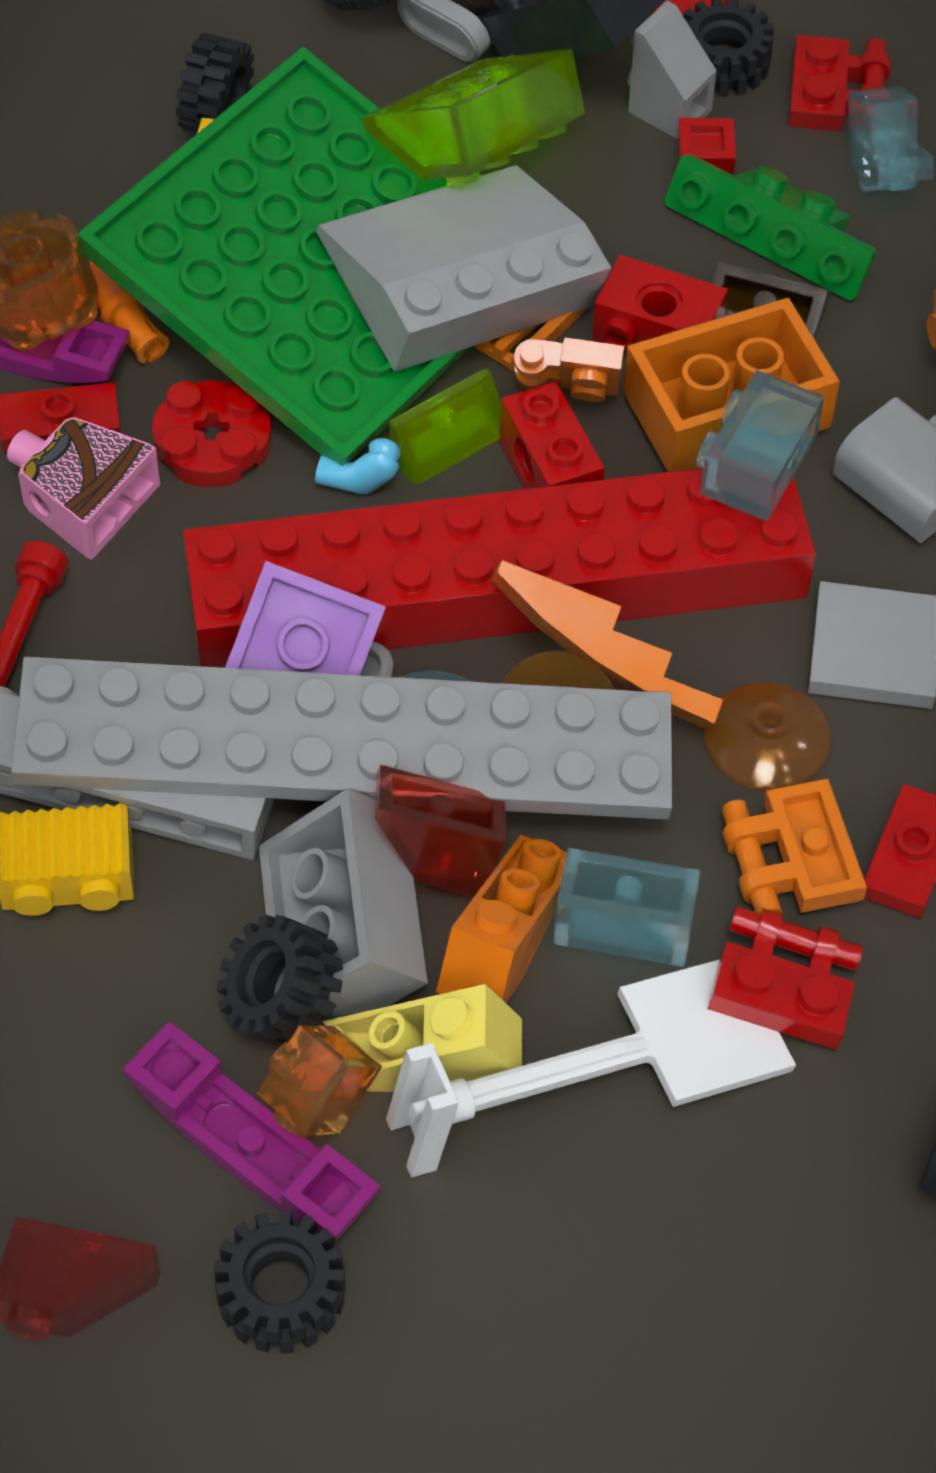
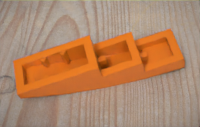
(585, 627)

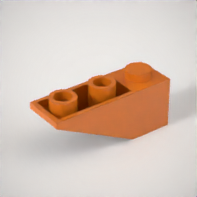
(505, 920)

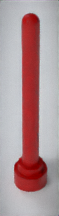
(38, 571)

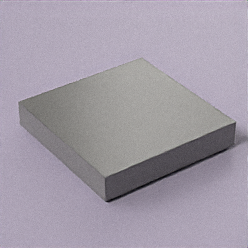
(874, 645)

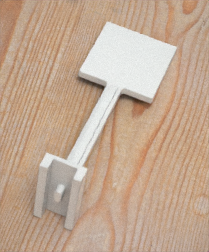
(685, 1042)

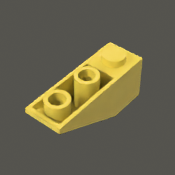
(468, 1027)

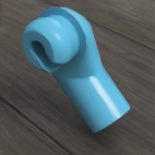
(365, 473)

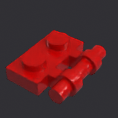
(821, 79)
(782, 993)

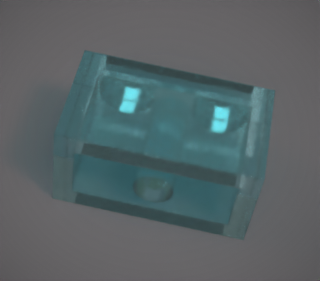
(759, 444)
(626, 907)

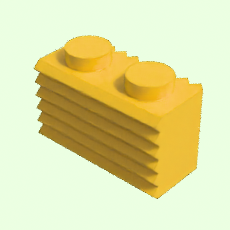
(66, 858)

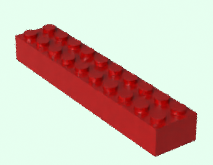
(432, 562)

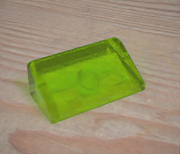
(447, 427)

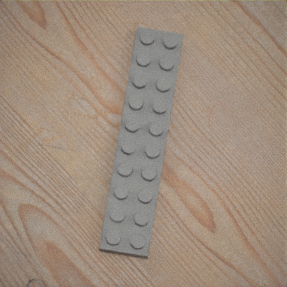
(333, 731)

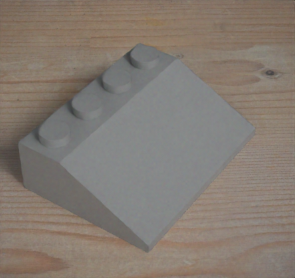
(465, 265)

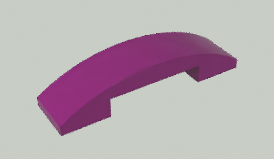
(75, 357)
(243, 1136)

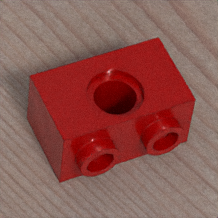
(650, 302)
(546, 439)

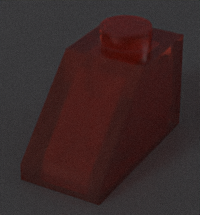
(440, 828)
(69, 1278)

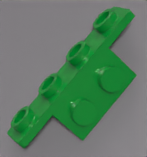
(775, 221)

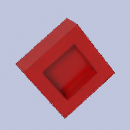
(709, 140)

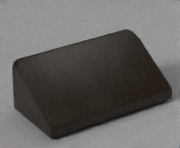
(753, 289)

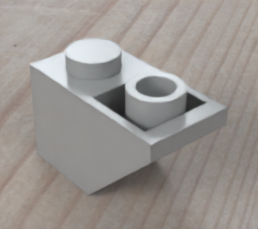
(669, 72)

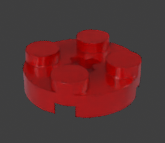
(206, 405)

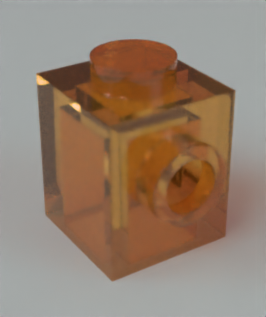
(317, 1081)

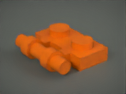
(578, 365)
(812, 843)

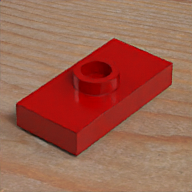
(47, 409)
(906, 855)

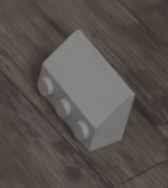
(350, 883)

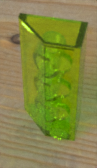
(480, 115)

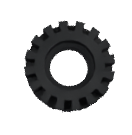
(738, 28)
(213, 80)
(254, 973)
(273, 1242)

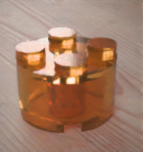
(43, 279)

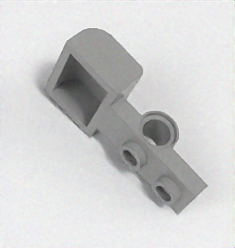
(894, 466)

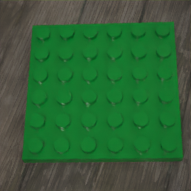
(234, 260)

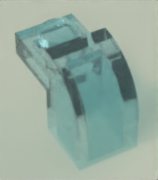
(886, 140)

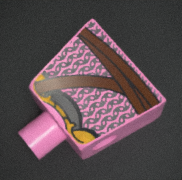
(84, 480)

